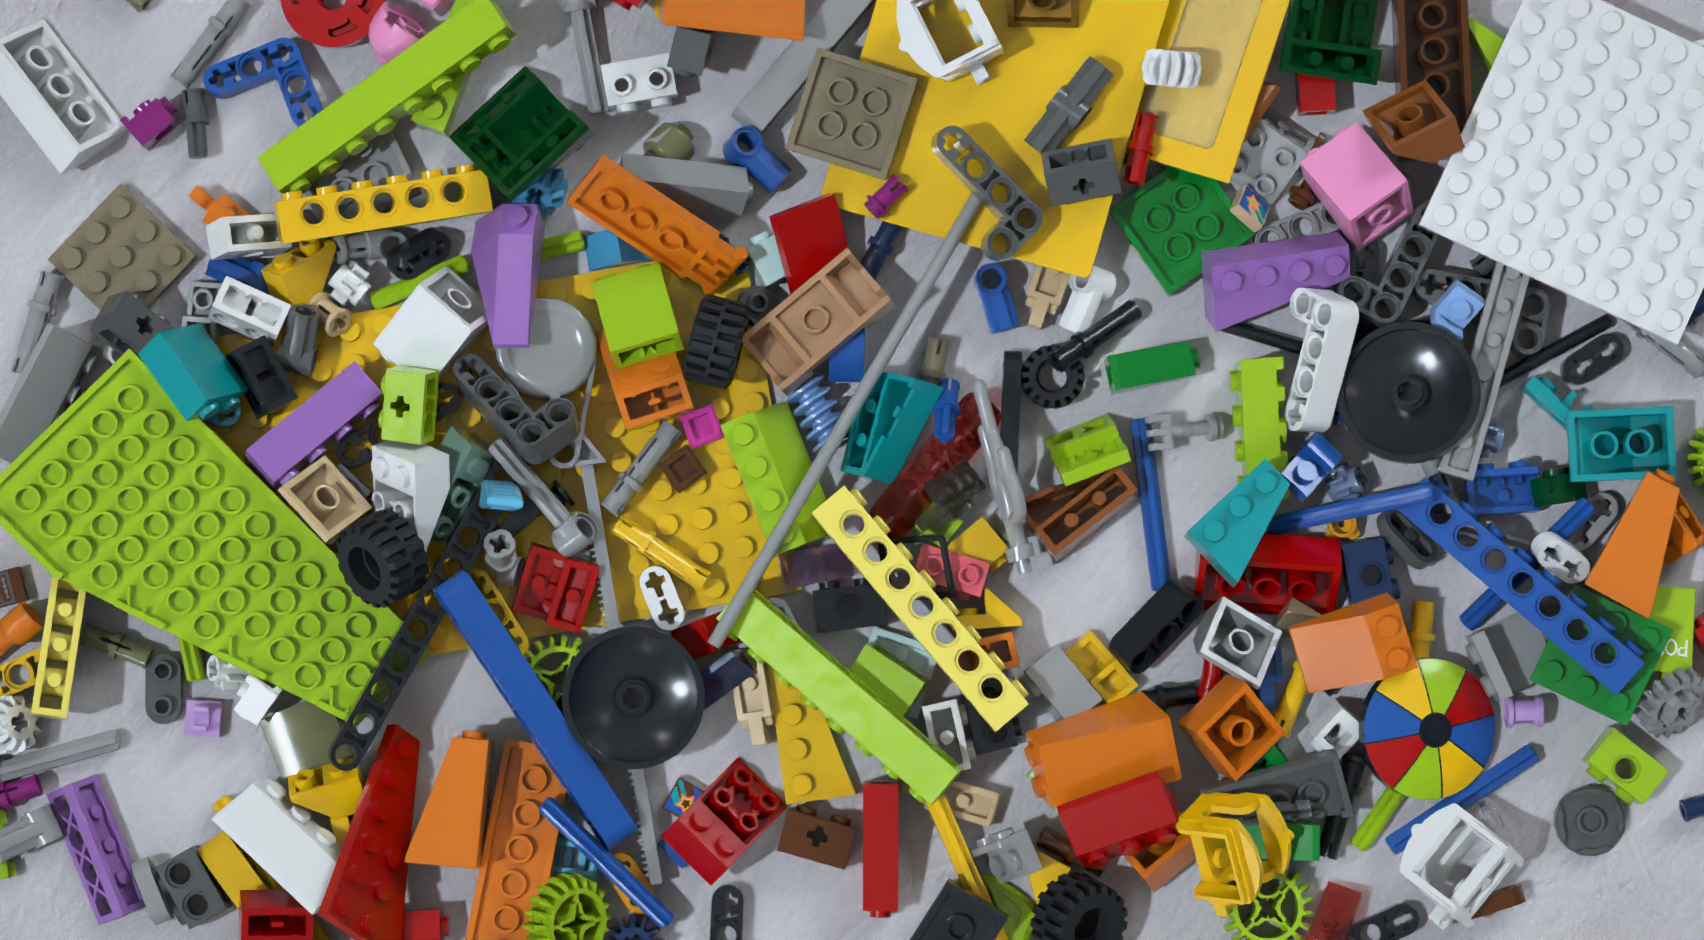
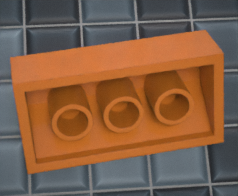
(750, 17)

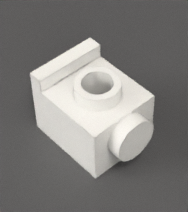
(256, 698)
(1345, 734)

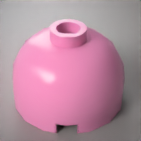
(394, 31)

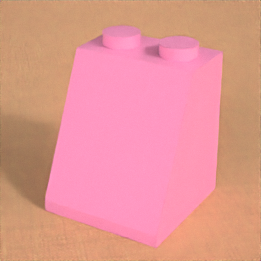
(1358, 185)

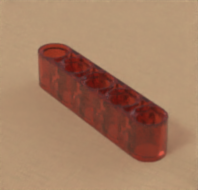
(918, 471)

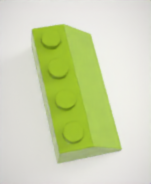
(772, 467)

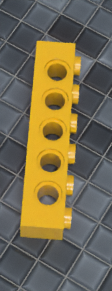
(293, 227)

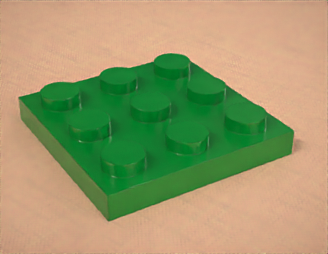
(1176, 221)
(1568, 678)

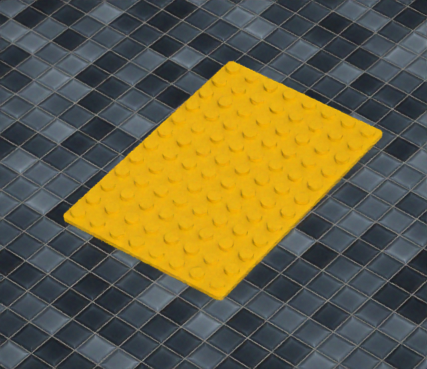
(1002, 115)

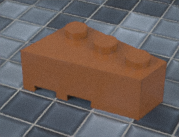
(1070, 514)

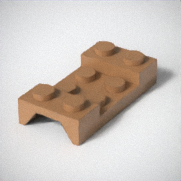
(816, 321)

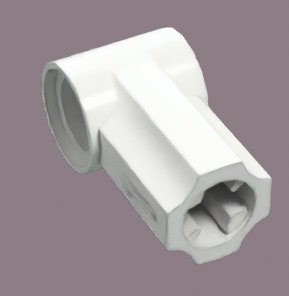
(1086, 298)

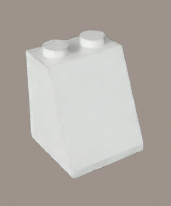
(434, 324)

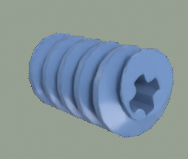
(816, 409)

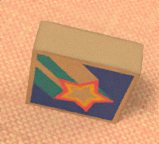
(1250, 208)

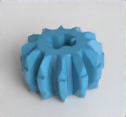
(547, 192)

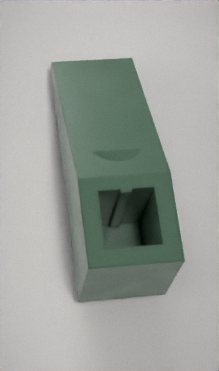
(468, 467)

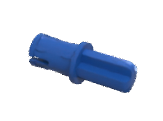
(946, 411)

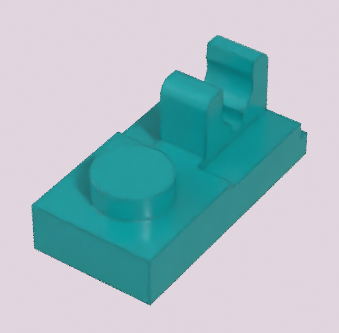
(1542, 393)

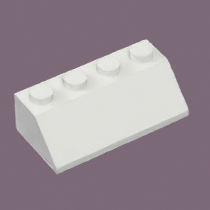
(54, 97)
(282, 840)

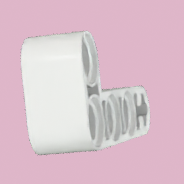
(1322, 358)

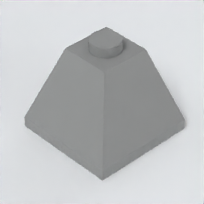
(1236, 641)

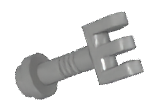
(1211, 427)

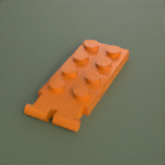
(655, 225)

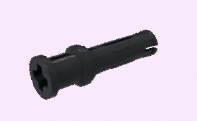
(1353, 771)

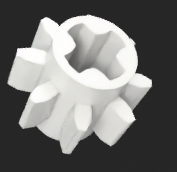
(349, 284)
(225, 674)

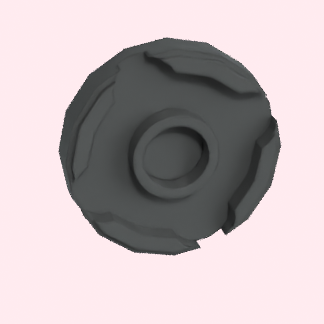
(1589, 820)

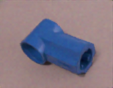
(759, 160)
(240, 270)
(997, 302)

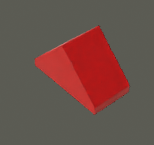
(696, 634)

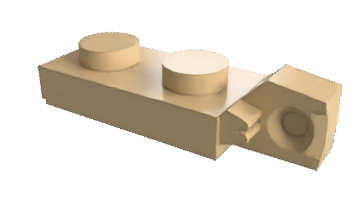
(1045, 293)
(755, 703)
(968, 802)

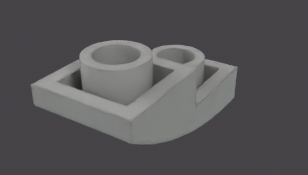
(200, 300)

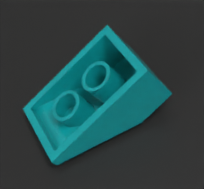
(1620, 443)

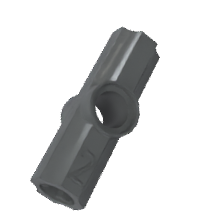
(1069, 106)

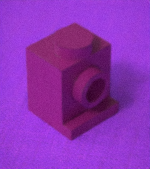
(152, 121)

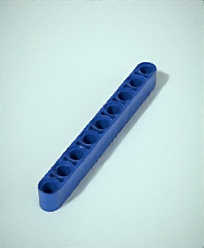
(535, 709)

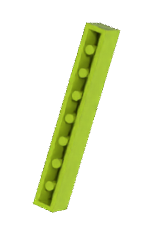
(387, 96)
(844, 698)

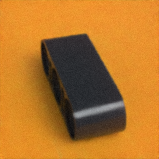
(1156, 626)

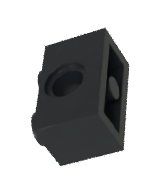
(831, 618)

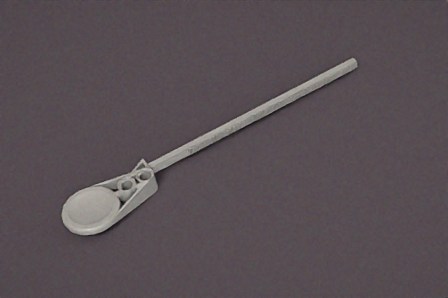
(554, 365)

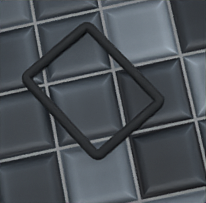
(945, 557)

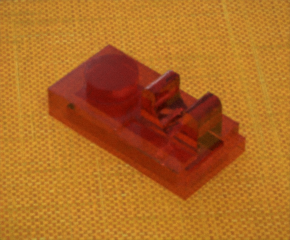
(1335, 913)

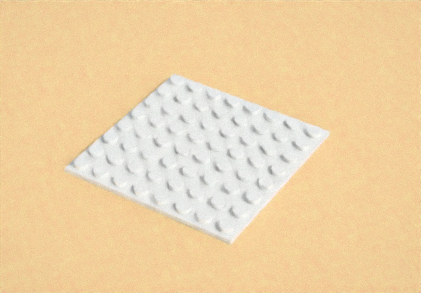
(1587, 163)

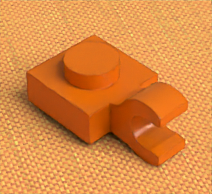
(216, 209)

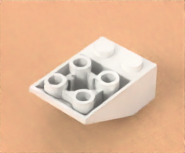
(411, 482)

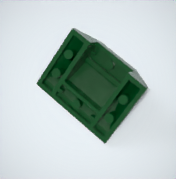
(1331, 40)
(520, 134)

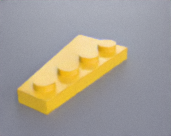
(806, 748)

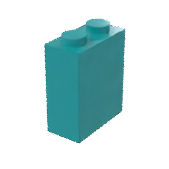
(193, 372)

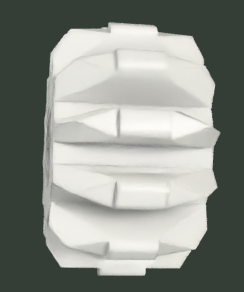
(1171, 68)
(16, 725)

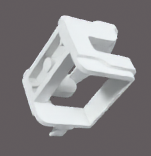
(923, 50)
(1441, 850)

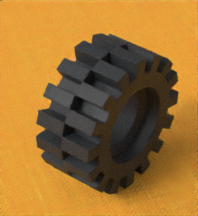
(1042, 396)

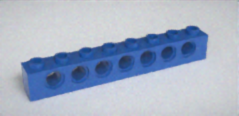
(1613, 674)

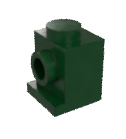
(1556, 488)

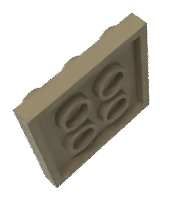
(852, 114)
(121, 251)

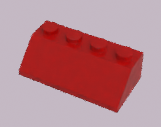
(1277, 571)

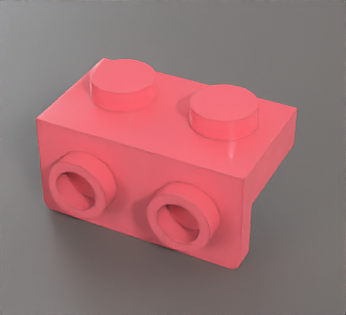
(967, 572)

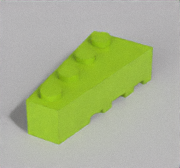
(1258, 414)

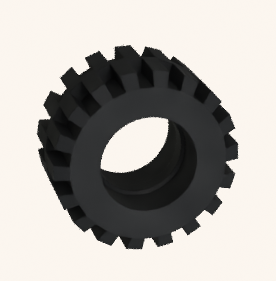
(716, 341)
(382, 558)
(1069, 900)

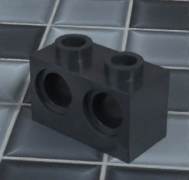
(263, 376)
(979, 726)

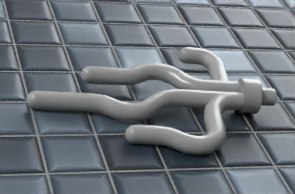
(1003, 483)

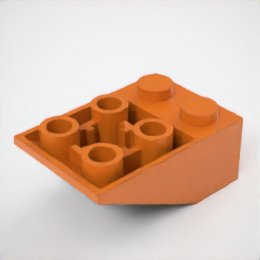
(648, 389)

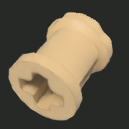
(328, 307)

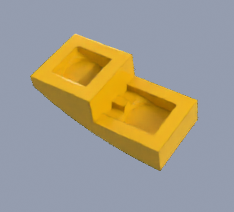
(1100, 667)

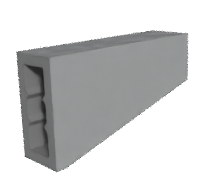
(699, 187)

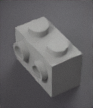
(1061, 684)

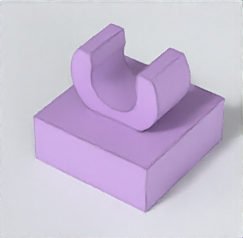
(203, 718)

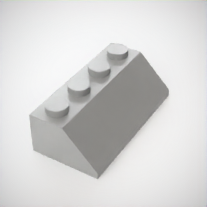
(44, 389)

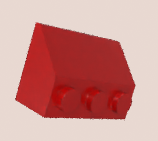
(1121, 820)

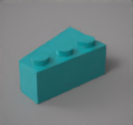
(888, 427)
(1238, 521)

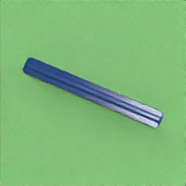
(1150, 505)
(1352, 508)
(1564, 527)
(1478, 789)
(606, 862)

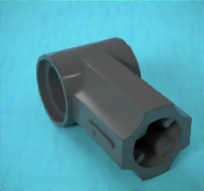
(298, 349)

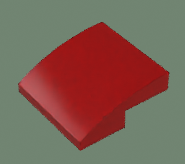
(555, 588)

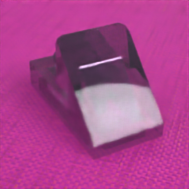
(814, 566)

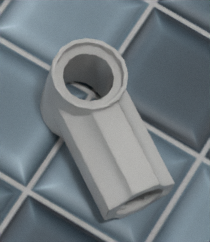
(32, 831)

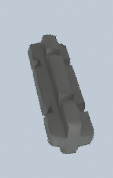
(1300, 809)

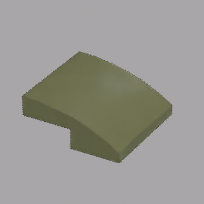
(302, 738)

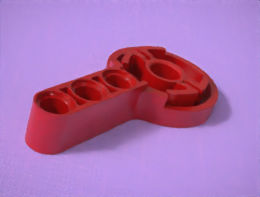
(314, 21)

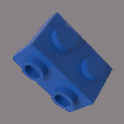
(1502, 489)

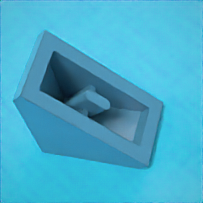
(609, 251)

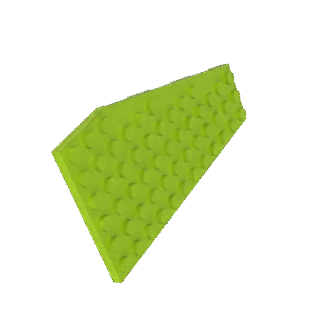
(192, 542)

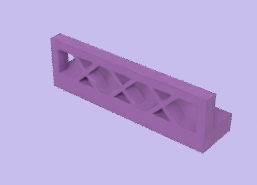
(101, 847)

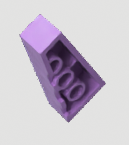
(1264, 275)
(313, 427)

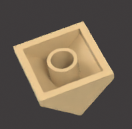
(325, 499)

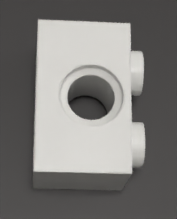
(244, 237)

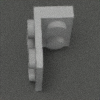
(1271, 155)

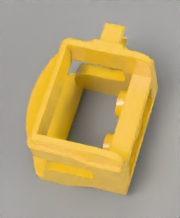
(1228, 851)

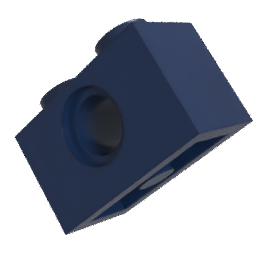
(1358, 556)

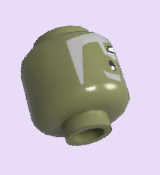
(670, 142)

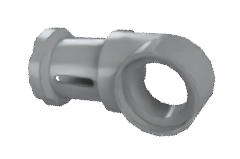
(364, 245)
(502, 557)

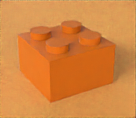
(1231, 727)

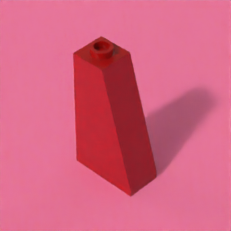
(880, 848)

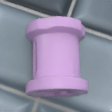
(1524, 711)

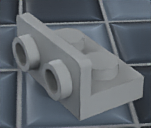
(1009, 854)

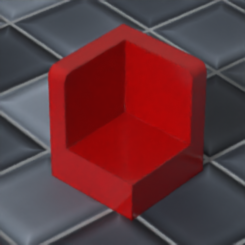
(1315, 95)

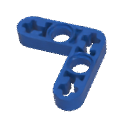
(283, 71)

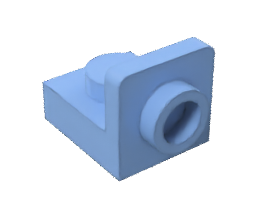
(1456, 309)

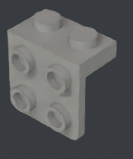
(1505, 655)

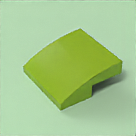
(1087, 449)

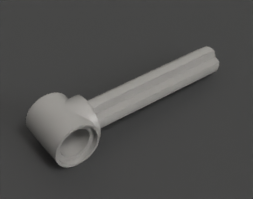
(587, 52)
(572, 530)

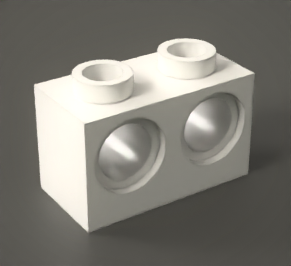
(248, 310)

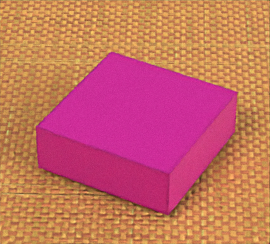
(702, 426)

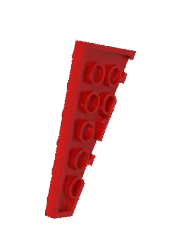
(371, 871)

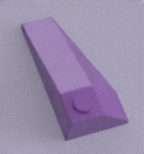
(507, 269)

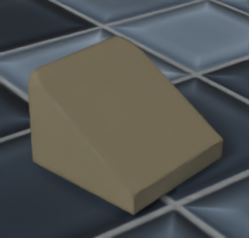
(1293, 613)

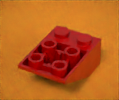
(726, 822)
(273, 916)

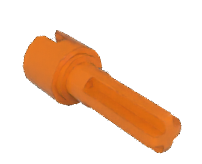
(19, 626)

